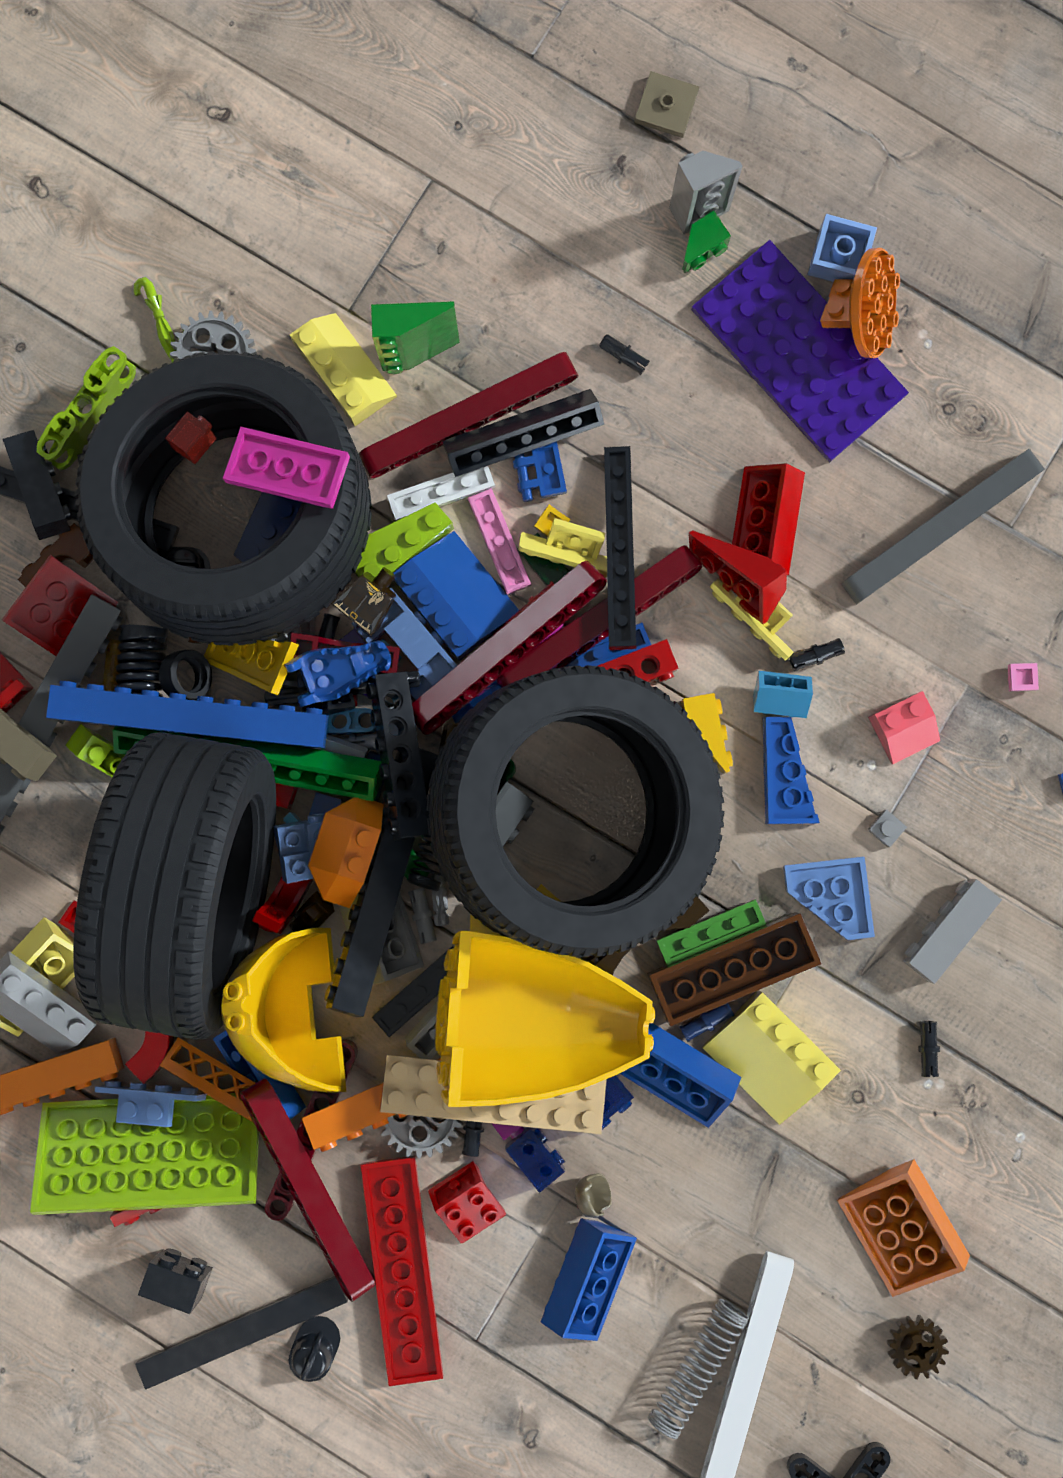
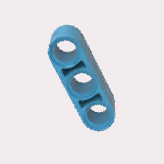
(353, 723)

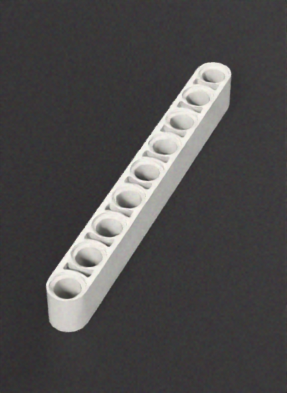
(748, 1367)

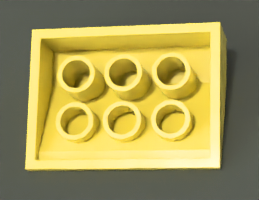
(772, 1057)

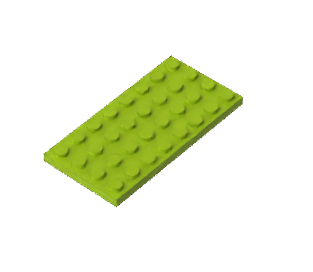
(111, 1166)

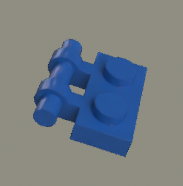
(548, 471)

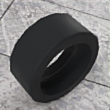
(200, 666)

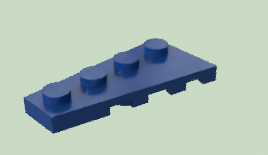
(784, 775)

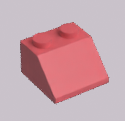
(906, 727)

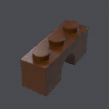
(68, 546)

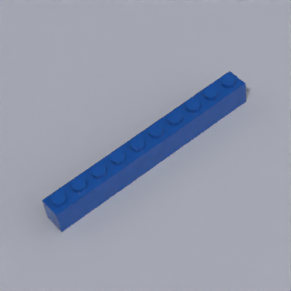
(187, 716)

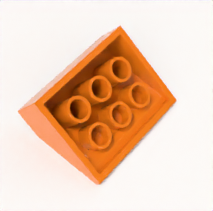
(904, 1229)

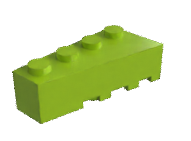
(403, 540)

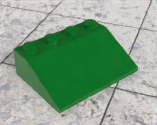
(412, 333)

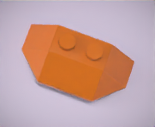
(345, 849)

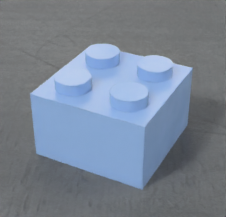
(840, 248)

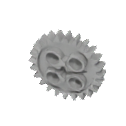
(219, 332)
(402, 1133)

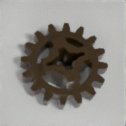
(906, 1349)

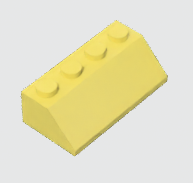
(343, 367)
(50, 953)

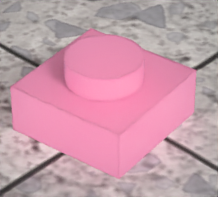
(1023, 677)

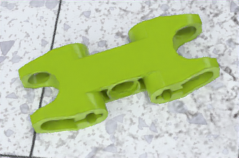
(71, 427)

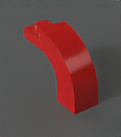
(281, 905)
(147, 1060)

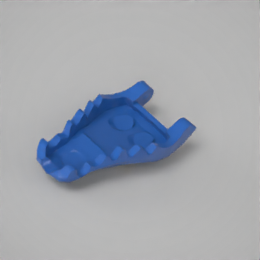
(336, 671)

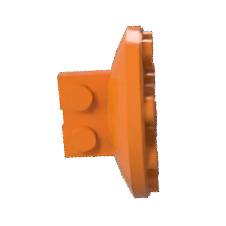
(866, 303)

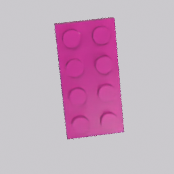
(286, 467)

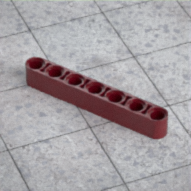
(280, 1190)

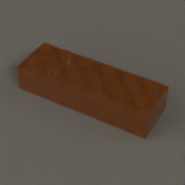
(734, 968)

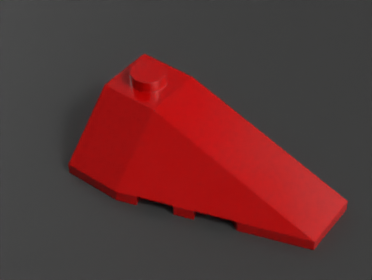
(749, 575)

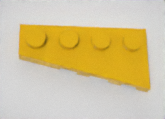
(256, 663)

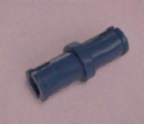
(706, 1021)

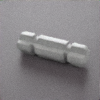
(440, 903)

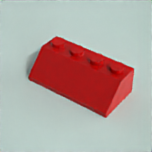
(769, 511)

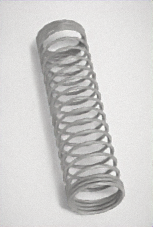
(662, 1422)

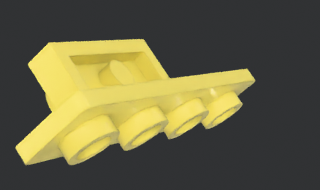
(567, 545)
(761, 631)

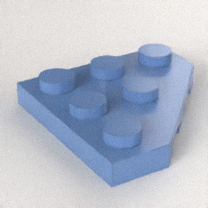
(834, 893)

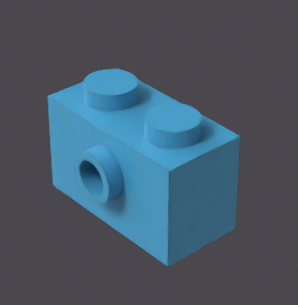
(782, 694)

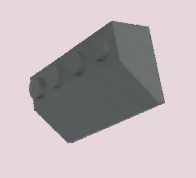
(510, 809)

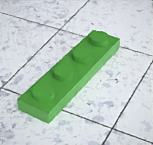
(711, 932)

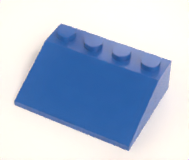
(455, 594)

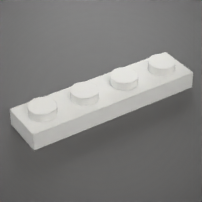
(440, 490)

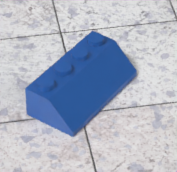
(685, 1078)
(588, 1280)

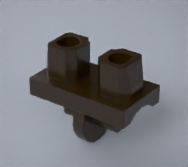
(312, 913)

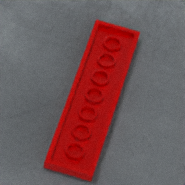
(402, 1271)

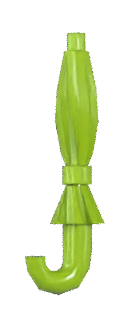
(154, 302)

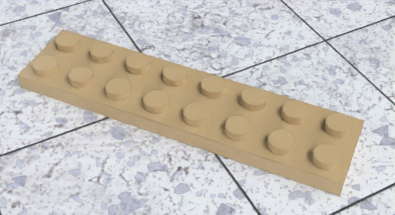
(414, 1089)

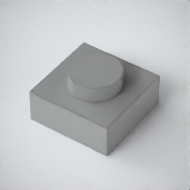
(887, 828)

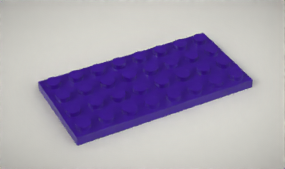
(813, 373)

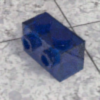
(535, 1157)

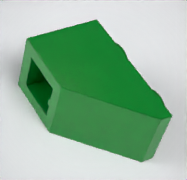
(705, 239)

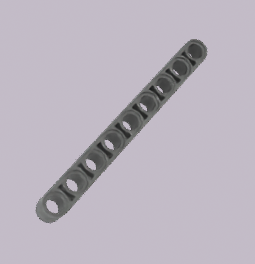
(942, 526)

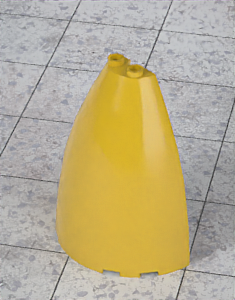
(272, 1011)
(531, 1023)

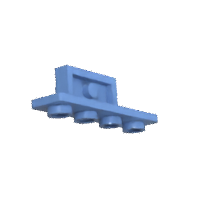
(145, 1105)

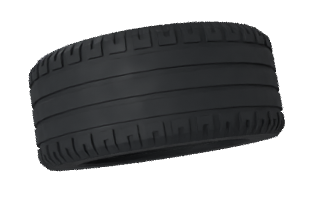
(132, 459)
(680, 802)
(173, 883)

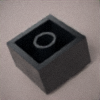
(175, 1280)

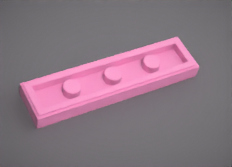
(499, 541)

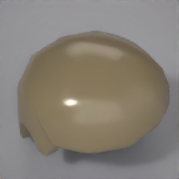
(593, 1195)

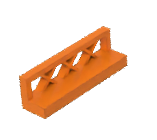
(202, 1083)

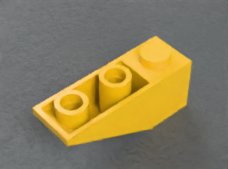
(705, 713)

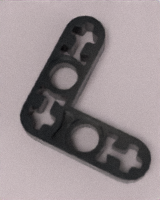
(878, 1467)

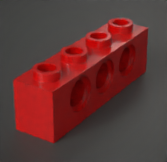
(658, 653)

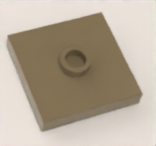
(666, 104)

